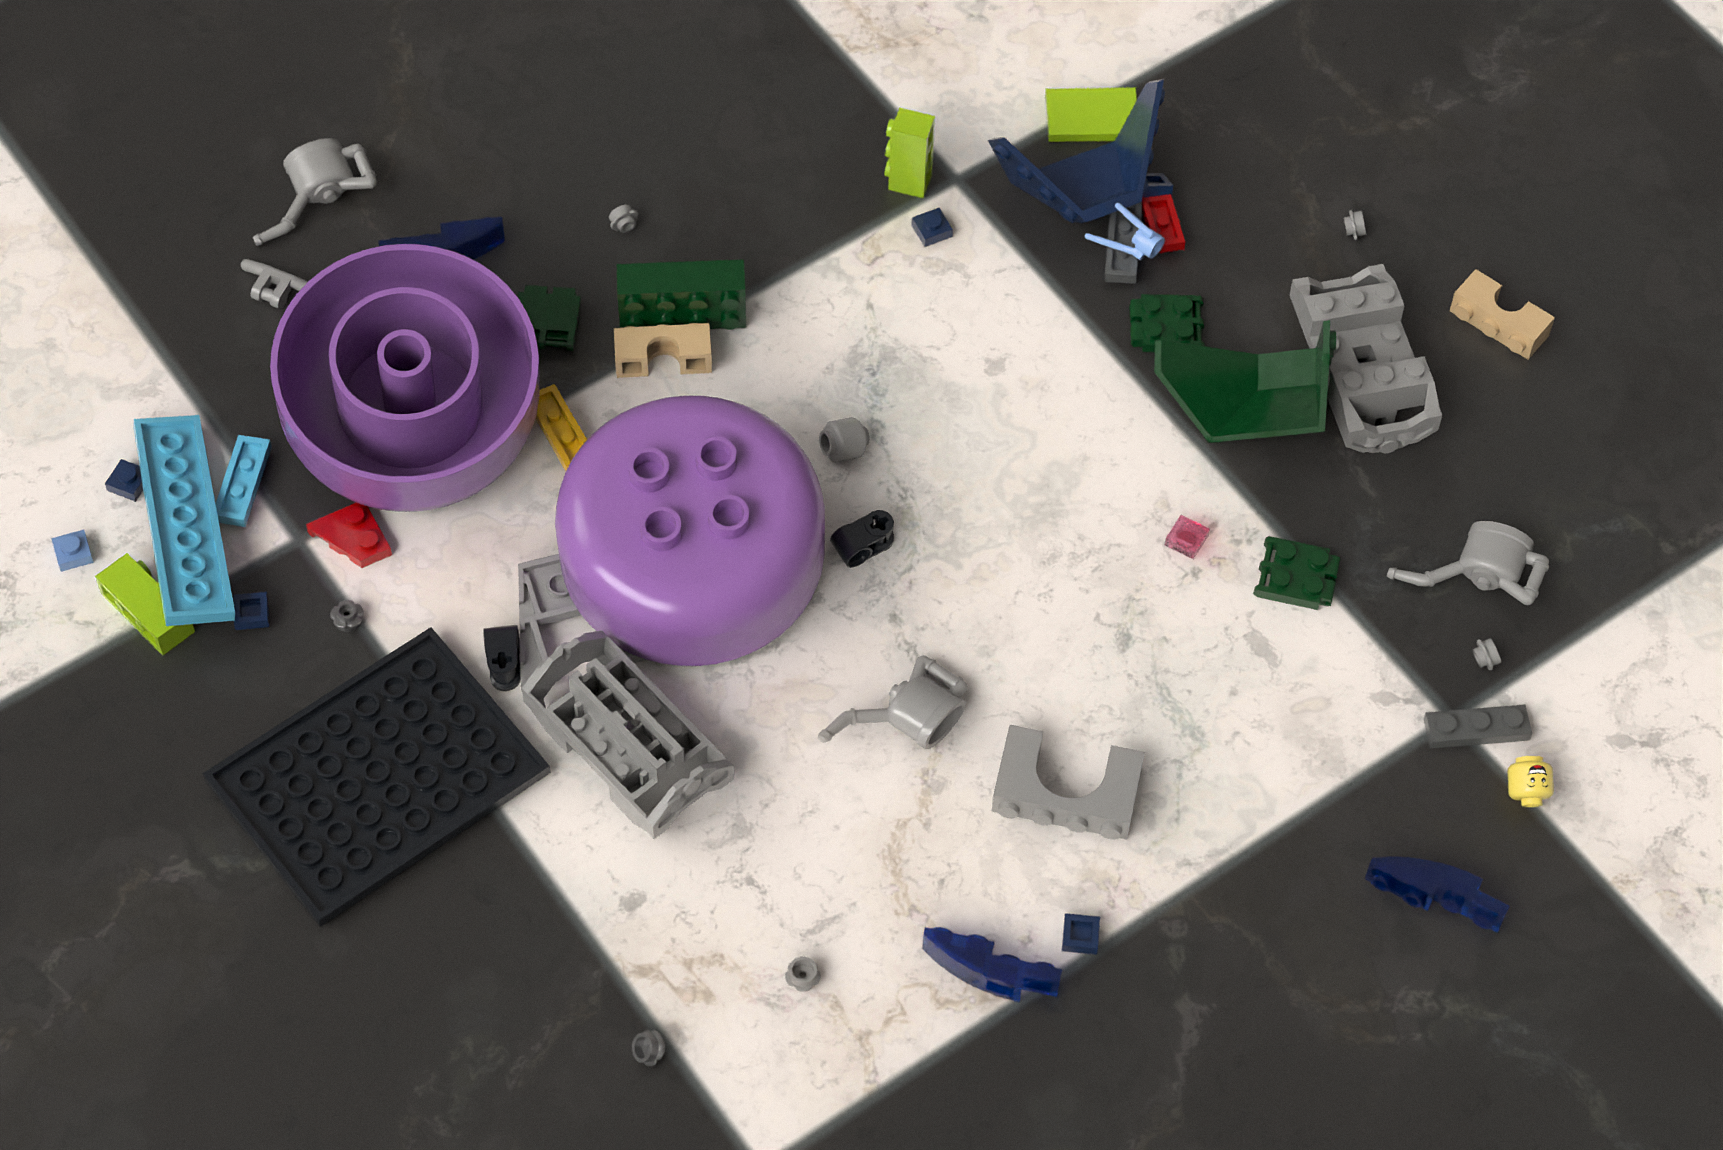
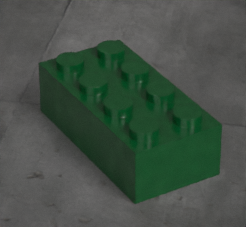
(682, 293)

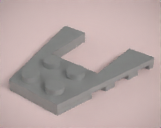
(542, 601)

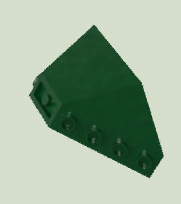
(1247, 393)

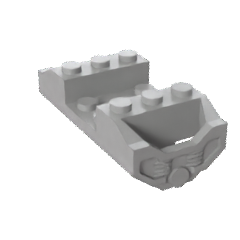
(1369, 327)
(655, 762)

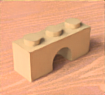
(1518, 330)
(639, 345)

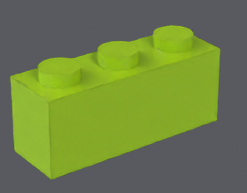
(910, 152)
(138, 599)

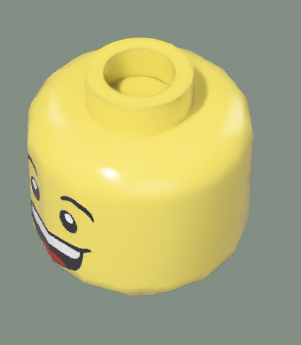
(1530, 781)

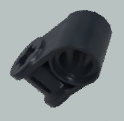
(863, 539)
(502, 656)

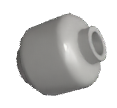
(844, 439)

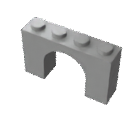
(1102, 812)

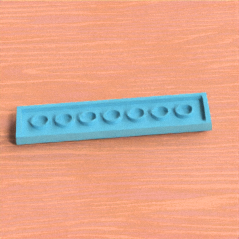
(183, 521)

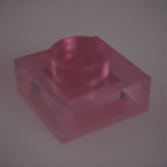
(1187, 537)

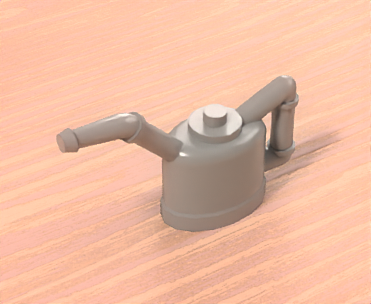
(320, 175)
(1491, 560)
(915, 707)

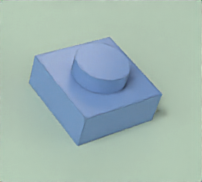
(72, 550)

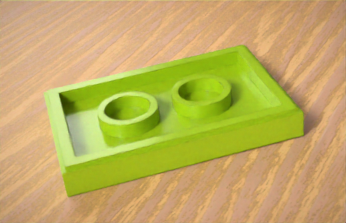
(1087, 113)

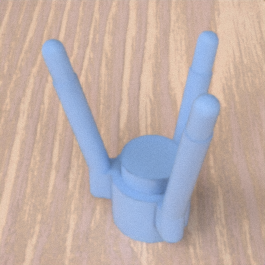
(1146, 240)

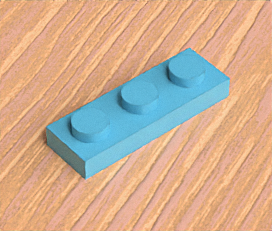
(242, 480)

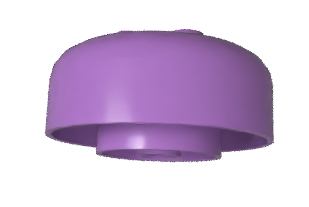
(406, 377)
(691, 530)

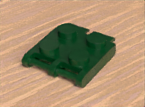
(552, 315)
(1166, 319)
(1299, 575)

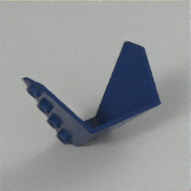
(1096, 179)

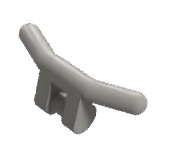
(268, 275)

